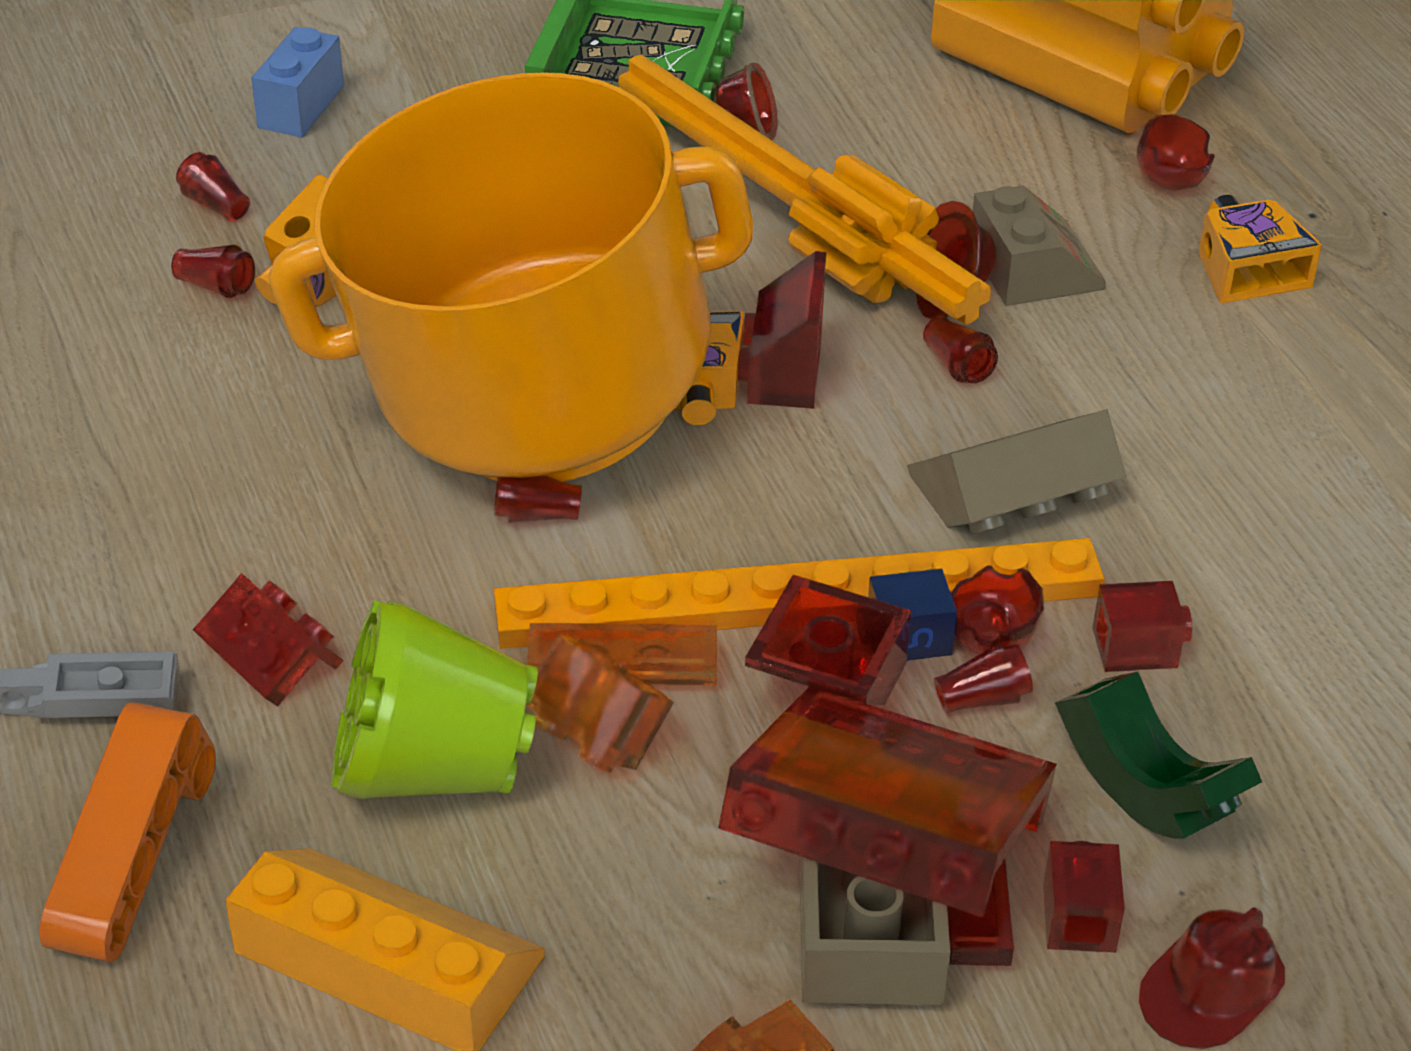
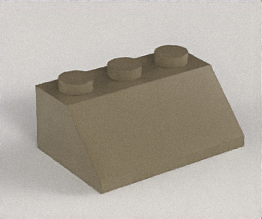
(1022, 472)

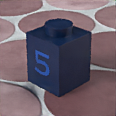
(930, 606)

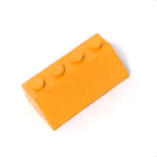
(379, 946)

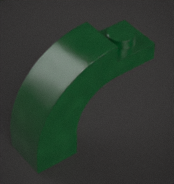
(1144, 766)

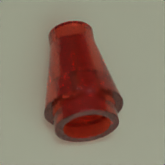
(210, 184)
(218, 269)
(962, 350)
(536, 499)
(986, 680)

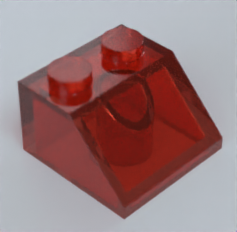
(785, 337)
(833, 641)

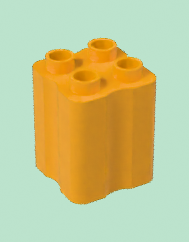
(1095, 55)

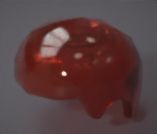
(1174, 152)
(997, 609)

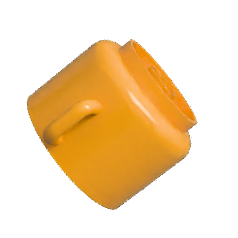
(518, 272)

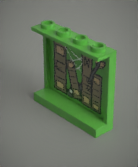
(602, 36)

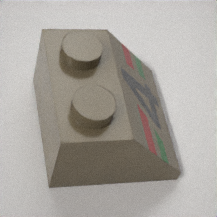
(1034, 248)

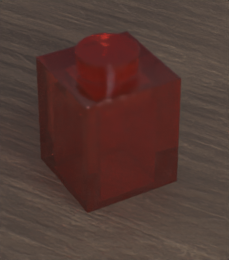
(1140, 626)
(1083, 896)

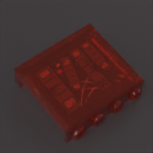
(886, 797)

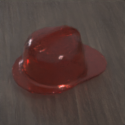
(750, 98)
(962, 242)
(1212, 980)

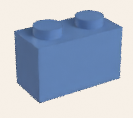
(298, 81)

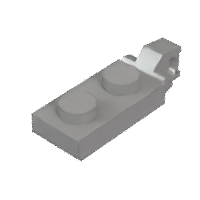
(90, 684)

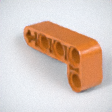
(122, 827)

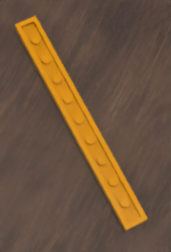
(748, 594)

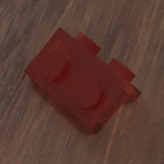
(263, 638)

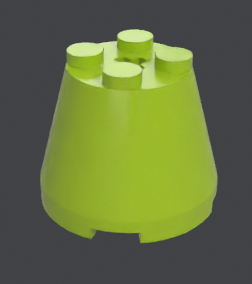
(429, 711)

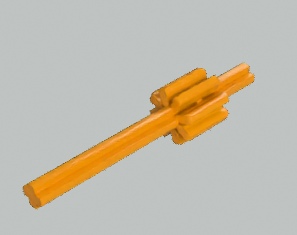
(855, 214)

